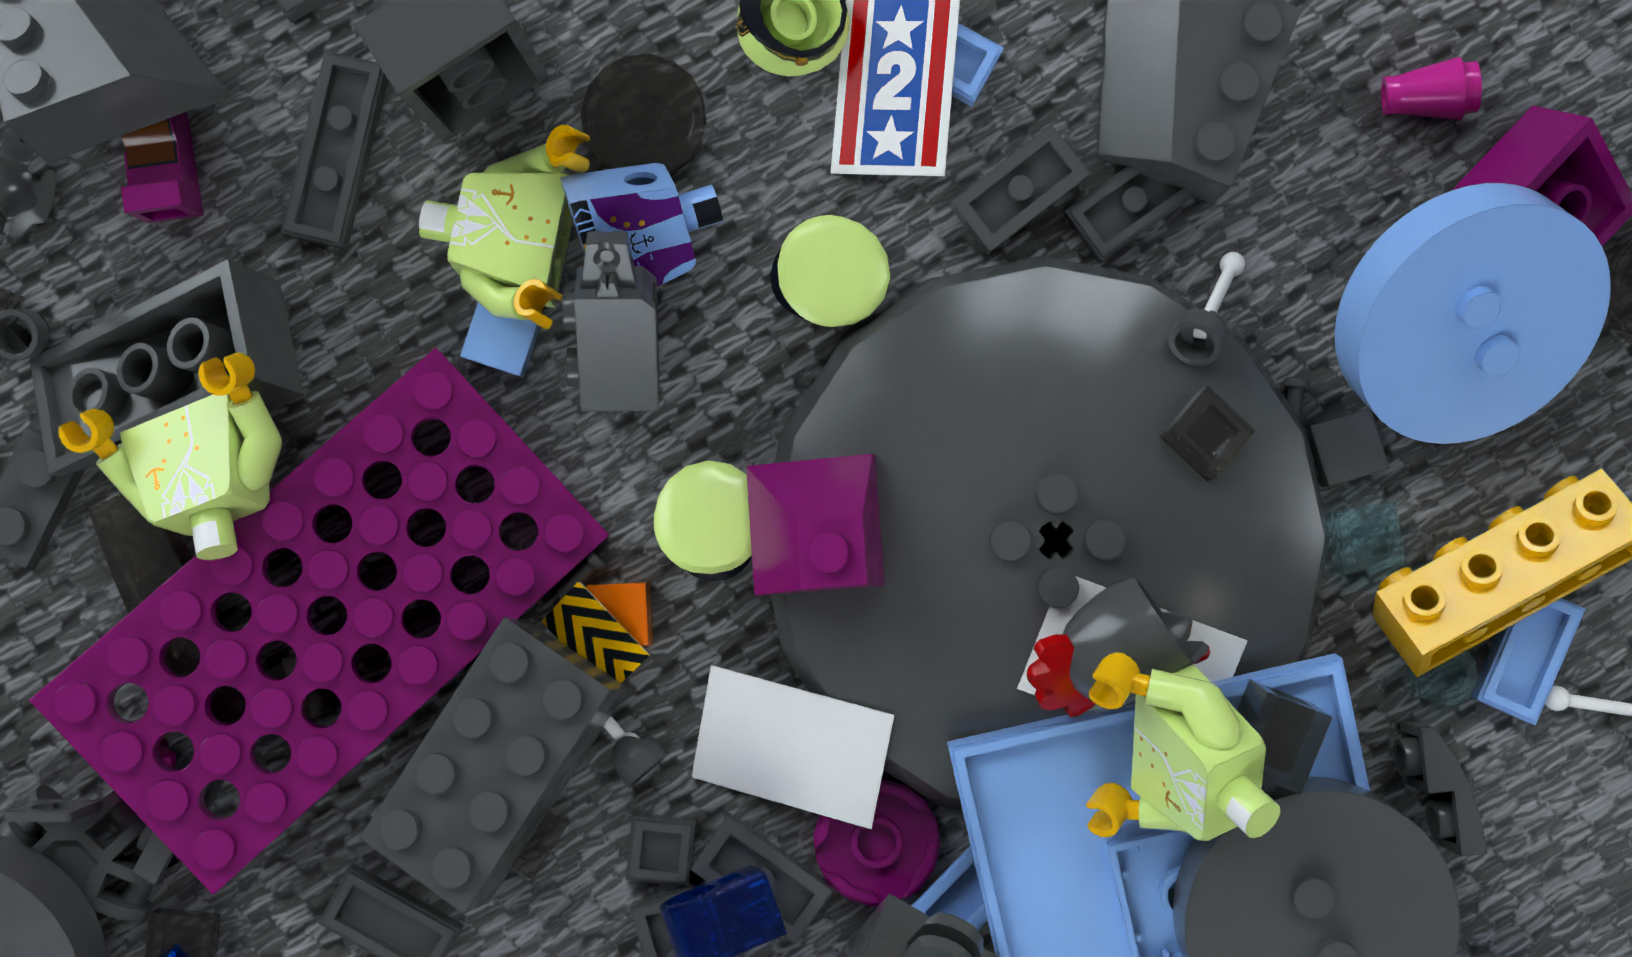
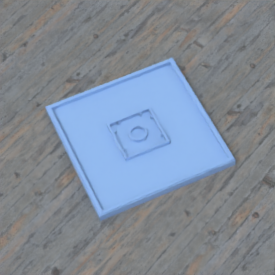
(1079, 894)

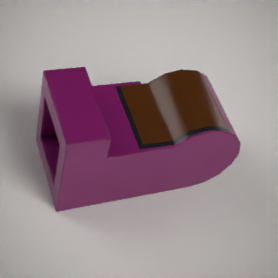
(161, 172)

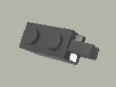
(613, 327)

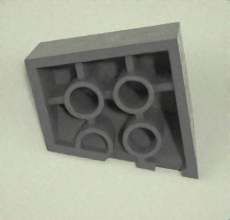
(94, 71)
(1188, 86)

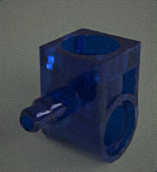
(724, 915)

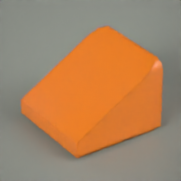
(629, 606)

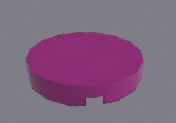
(899, 816)

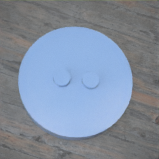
(1472, 312)

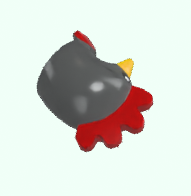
(1114, 620)

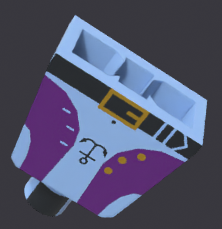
(647, 208)

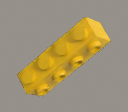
(1506, 572)

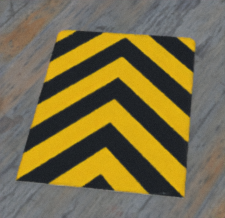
(594, 633)

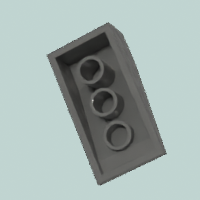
(152, 354)

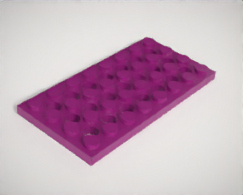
(185, 606)

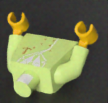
(512, 228)
(196, 463)
(1190, 760)

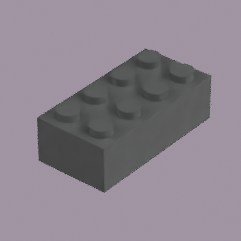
(493, 764)

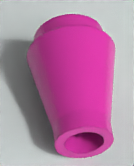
(1434, 91)

